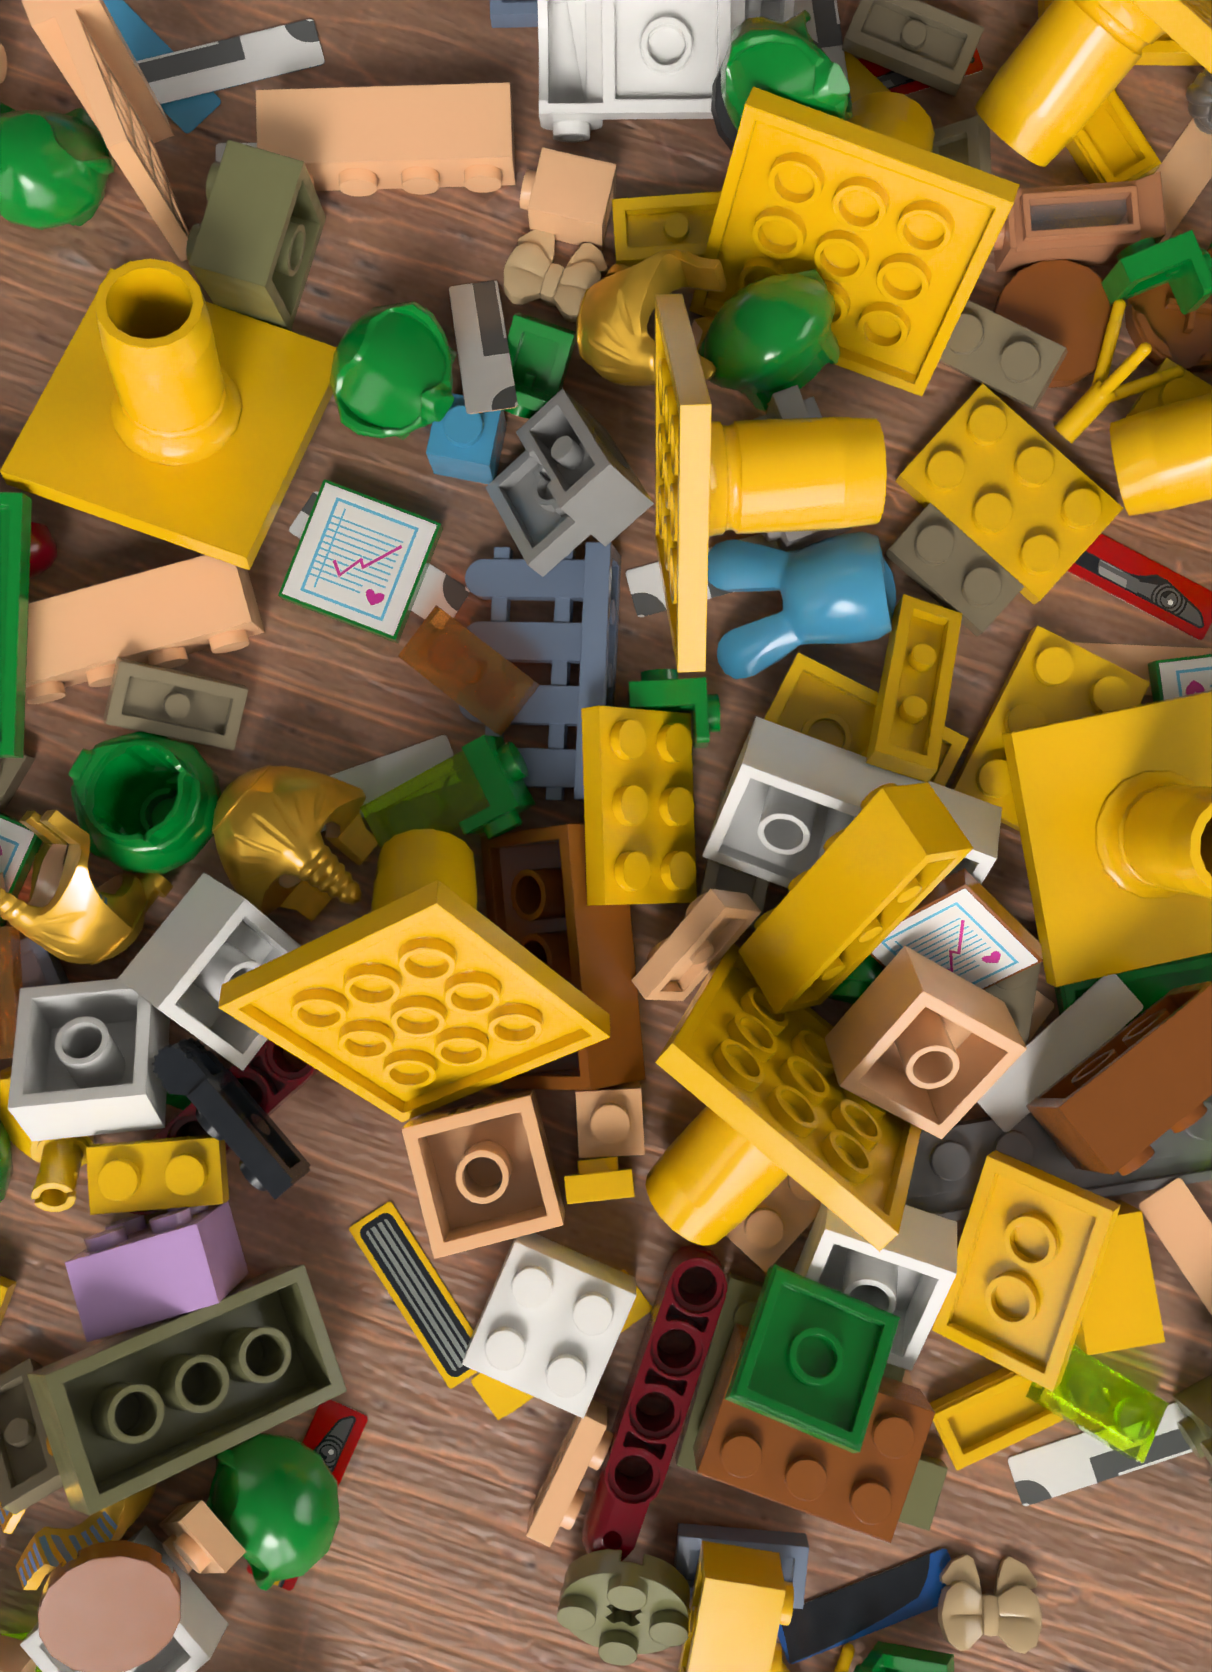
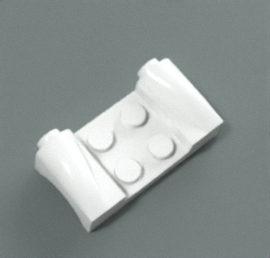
(634, 58)

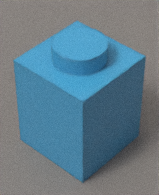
(466, 443)

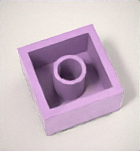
(155, 1269)

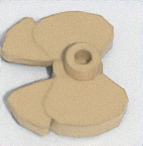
(533, 275)
(1009, 1613)

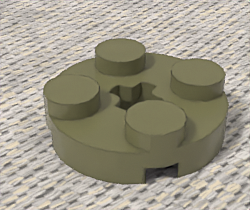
(624, 1605)

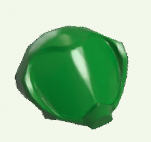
(782, 62)
(51, 167)
(772, 336)
(393, 371)
(120, 795)
(276, 1504)

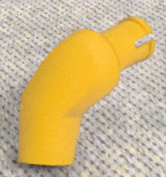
(58, 1158)

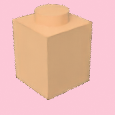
(570, 197)
(610, 1121)

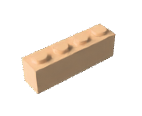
(393, 136)
(139, 618)

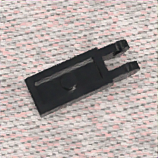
(231, 1115)

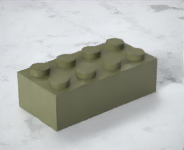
(185, 1388)

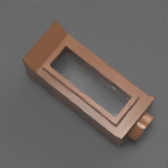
(1080, 223)

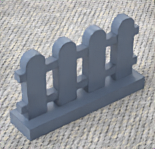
(557, 642)

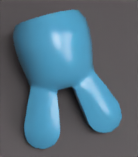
(829, 594)

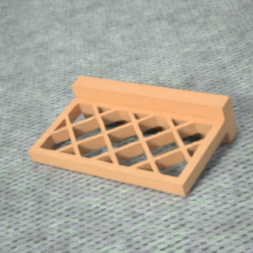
(116, 97)

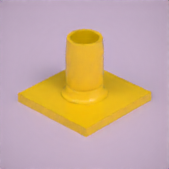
(1076, 61)
(868, 210)
(174, 415)
(1164, 455)
(742, 477)
(1117, 835)
(418, 992)
(772, 1116)

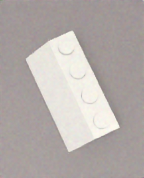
(801, 791)

